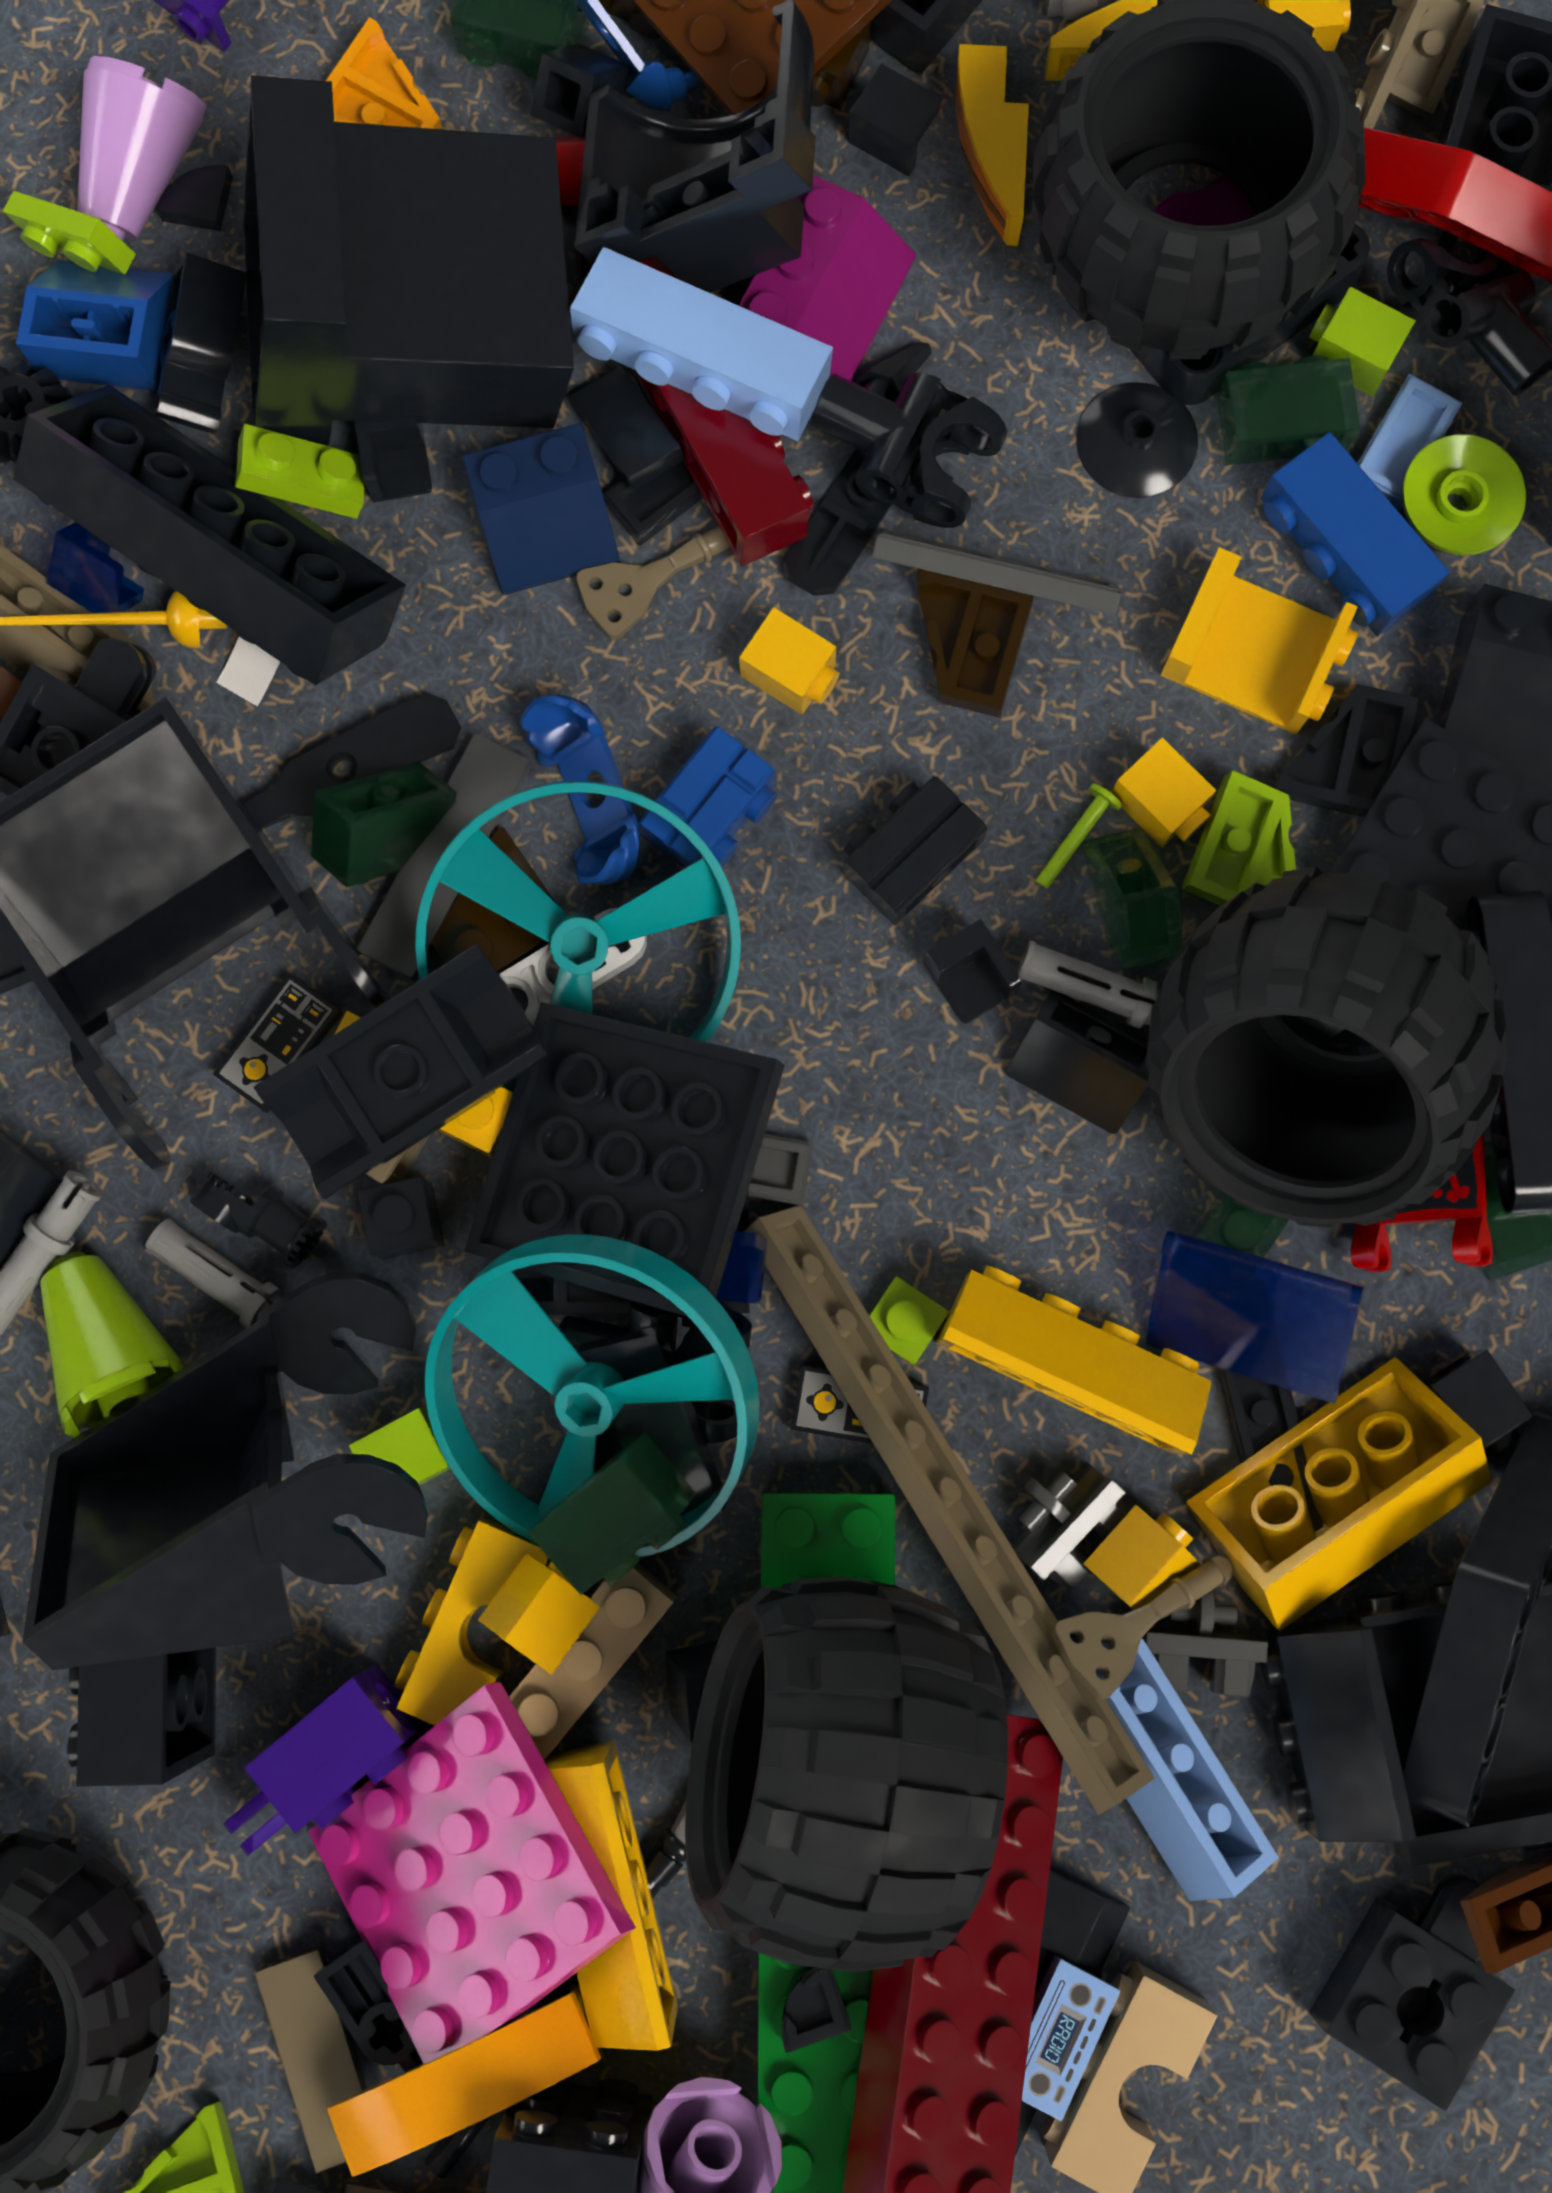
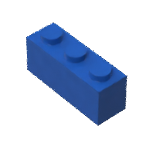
(1352, 534)

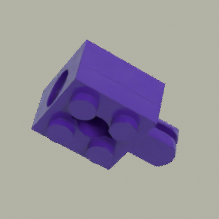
(326, 1755)

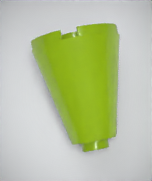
(98, 1342)

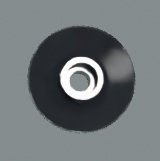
(1134, 464)

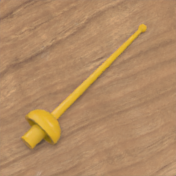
(180, 617)

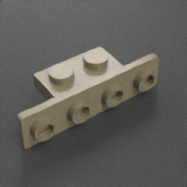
(1415, 56)

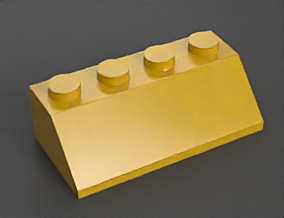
(1077, 1362)
(1378, 1474)
(629, 1986)

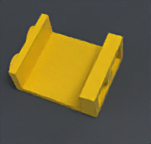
(1258, 648)

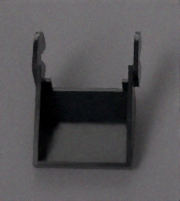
(133, 876)
(175, 1508)

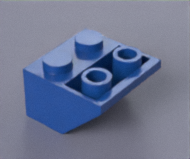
(96, 324)

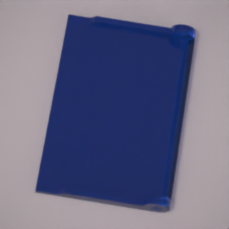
(1253, 1315)

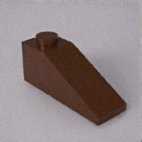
(1512, 1913)

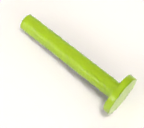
(1102, 800)

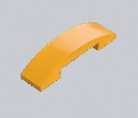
(464, 2085)

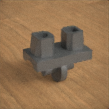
(1063, 1518)
(1231, 1653)

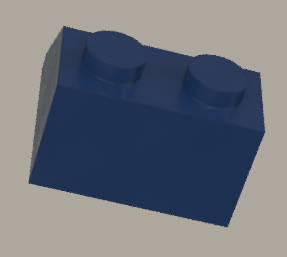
(541, 508)

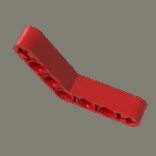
(1461, 196)

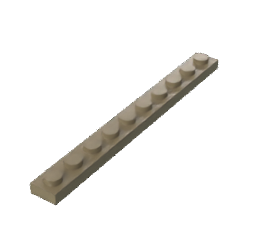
(949, 1508)

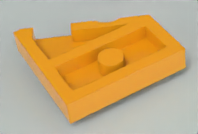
(376, 86)

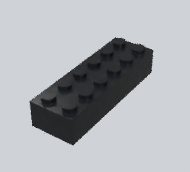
(217, 545)

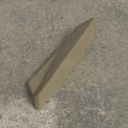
(56, 646)

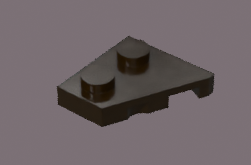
(972, 638)

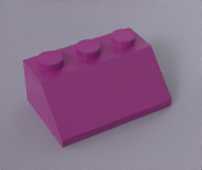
(841, 281)

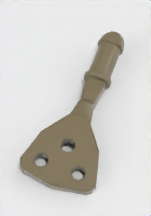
(641, 580)
(1126, 1630)

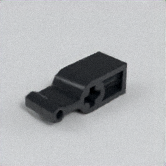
(198, 341)
(362, 2001)

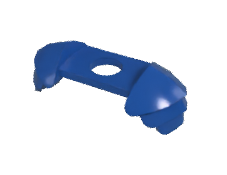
(646, 79)
(574, 738)

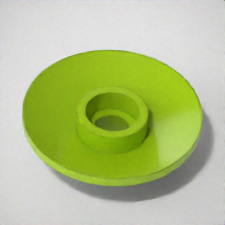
(1479, 474)

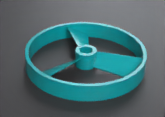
(577, 940)
(586, 1393)

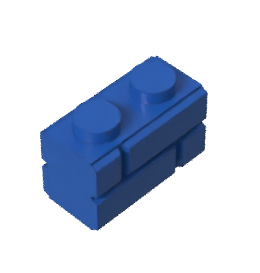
(713, 796)

